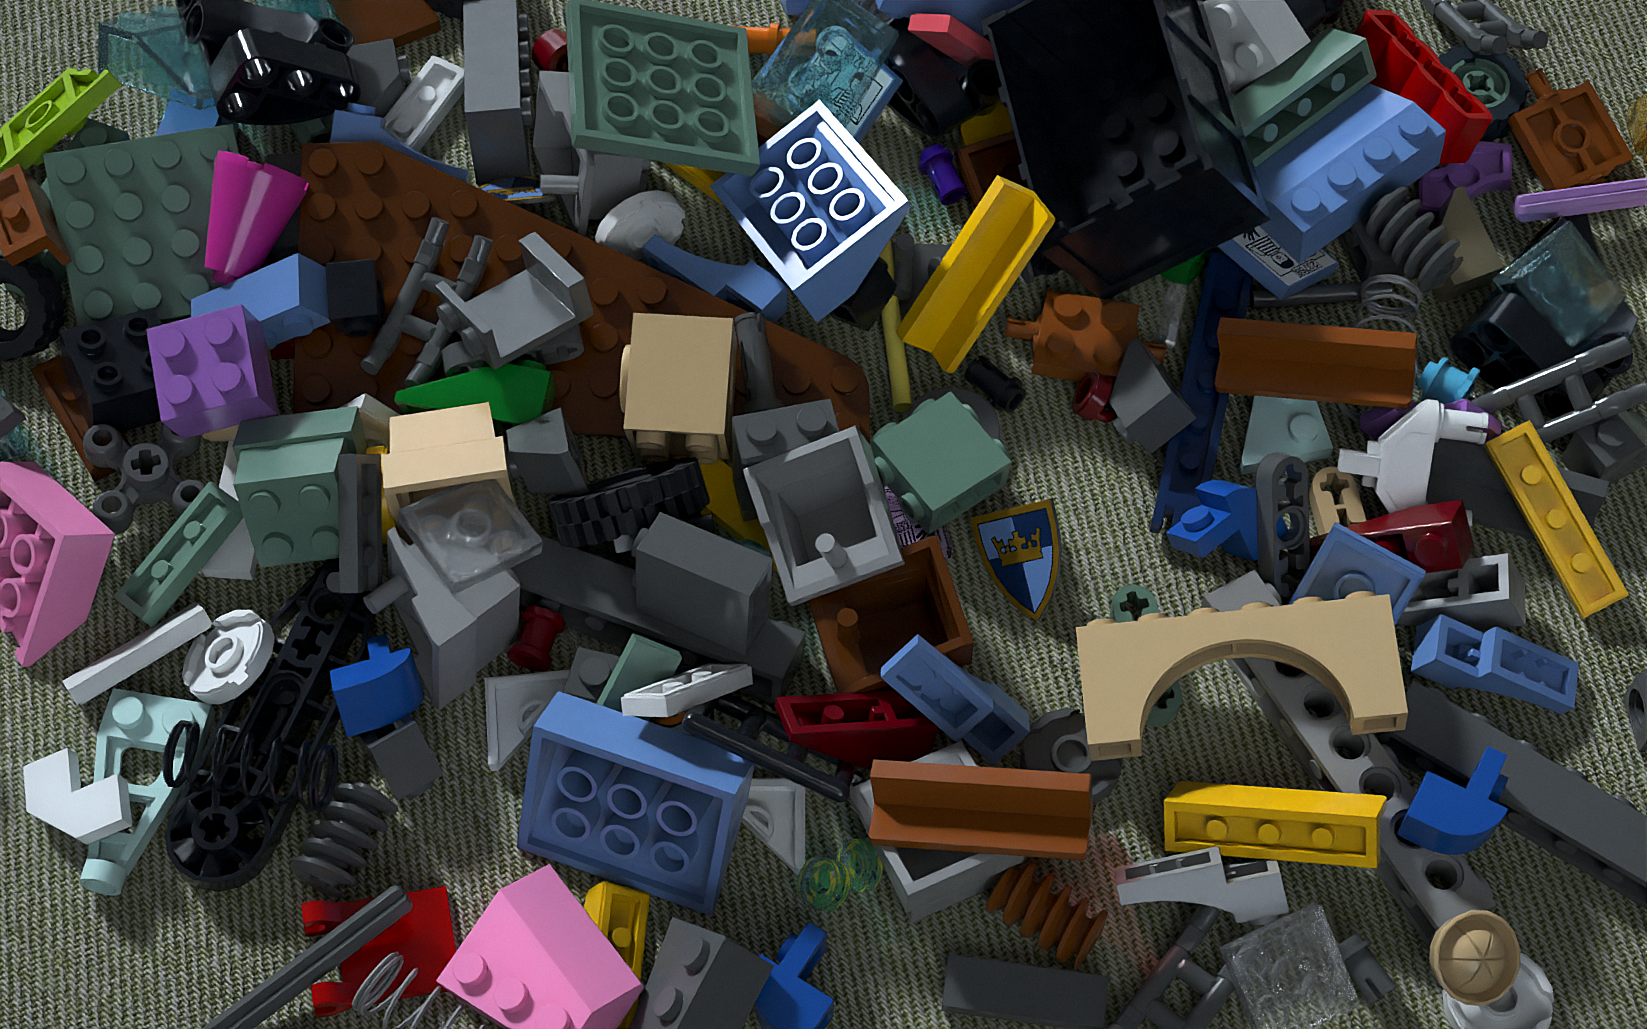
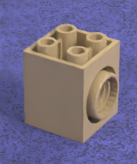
(679, 387)

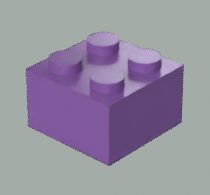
(211, 371)

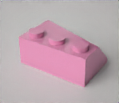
(541, 962)

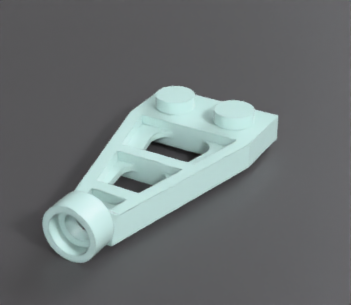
(140, 723)

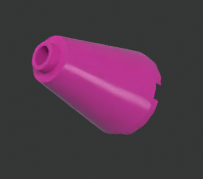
(247, 214)

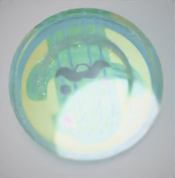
(862, 864)
(823, 883)

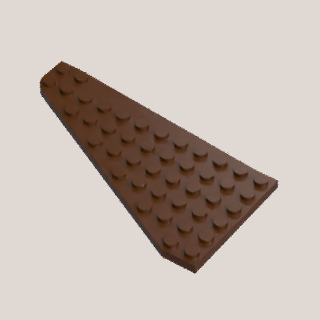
(379, 206)

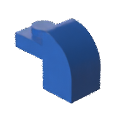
(1223, 519)
(377, 689)
(1456, 818)
(786, 997)

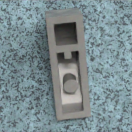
(1481, 595)

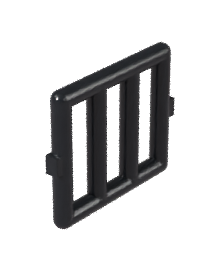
(744, 745)

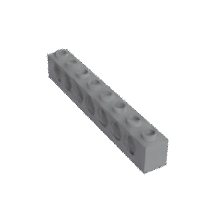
(1375, 767)

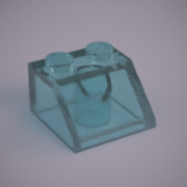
(1565, 283)

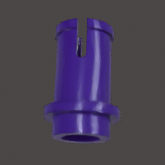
(938, 165)

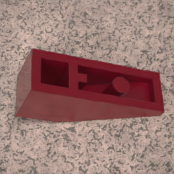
(858, 726)

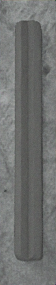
(315, 961)

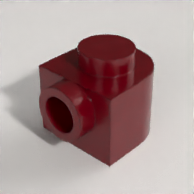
(551, 51)

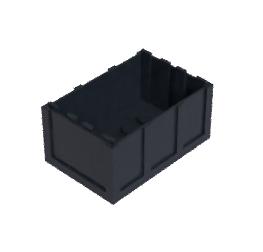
(1125, 134)

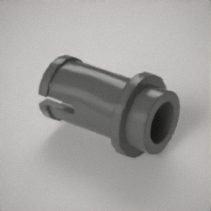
(1365, 969)

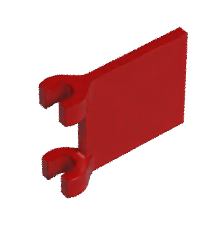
(421, 936)

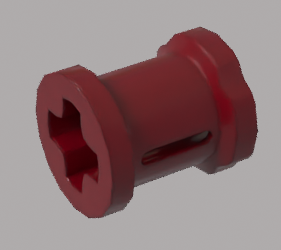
(536, 638)

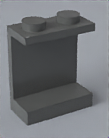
(520, 310)
(772, 433)

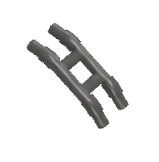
(1488, 36)
(419, 279)
(1569, 374)
(1177, 964)

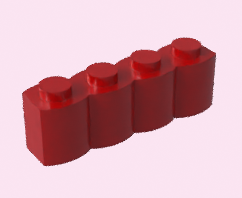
(1415, 72)

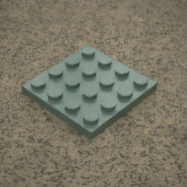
(660, 87)
(137, 221)

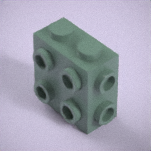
(939, 461)

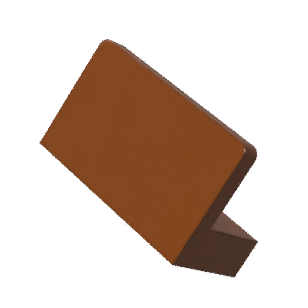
(27, 219)

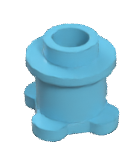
(1446, 382)

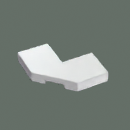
(84, 813)

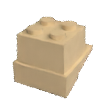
(441, 451)

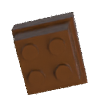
(881, 614)

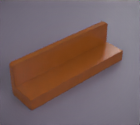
(1316, 362)
(981, 809)

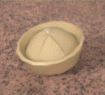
(1475, 957)

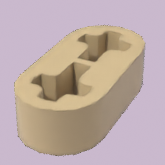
(1324, 510)

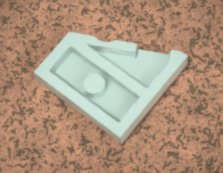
(1285, 428)

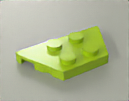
(52, 114)

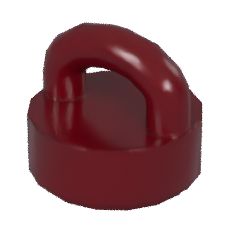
(1092, 397)

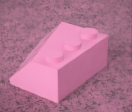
(47, 559)

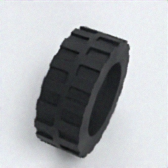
(44, 305)

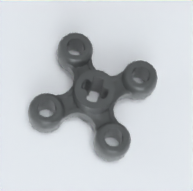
(106, 449)

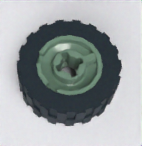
(1494, 81)

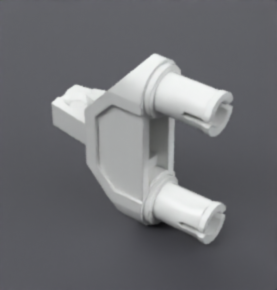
(1402, 457)

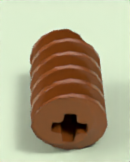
(1047, 913)

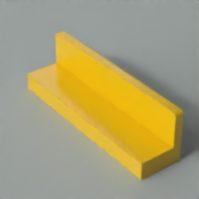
(976, 272)
(1275, 823)

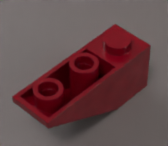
(1425, 535)

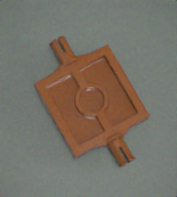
(1568, 135)
(1081, 336)

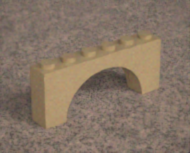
(1338, 642)

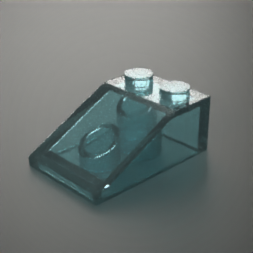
(154, 56)
(824, 57)

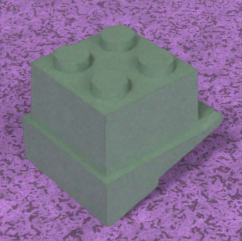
(291, 482)

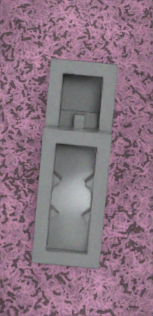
(1245, 888)

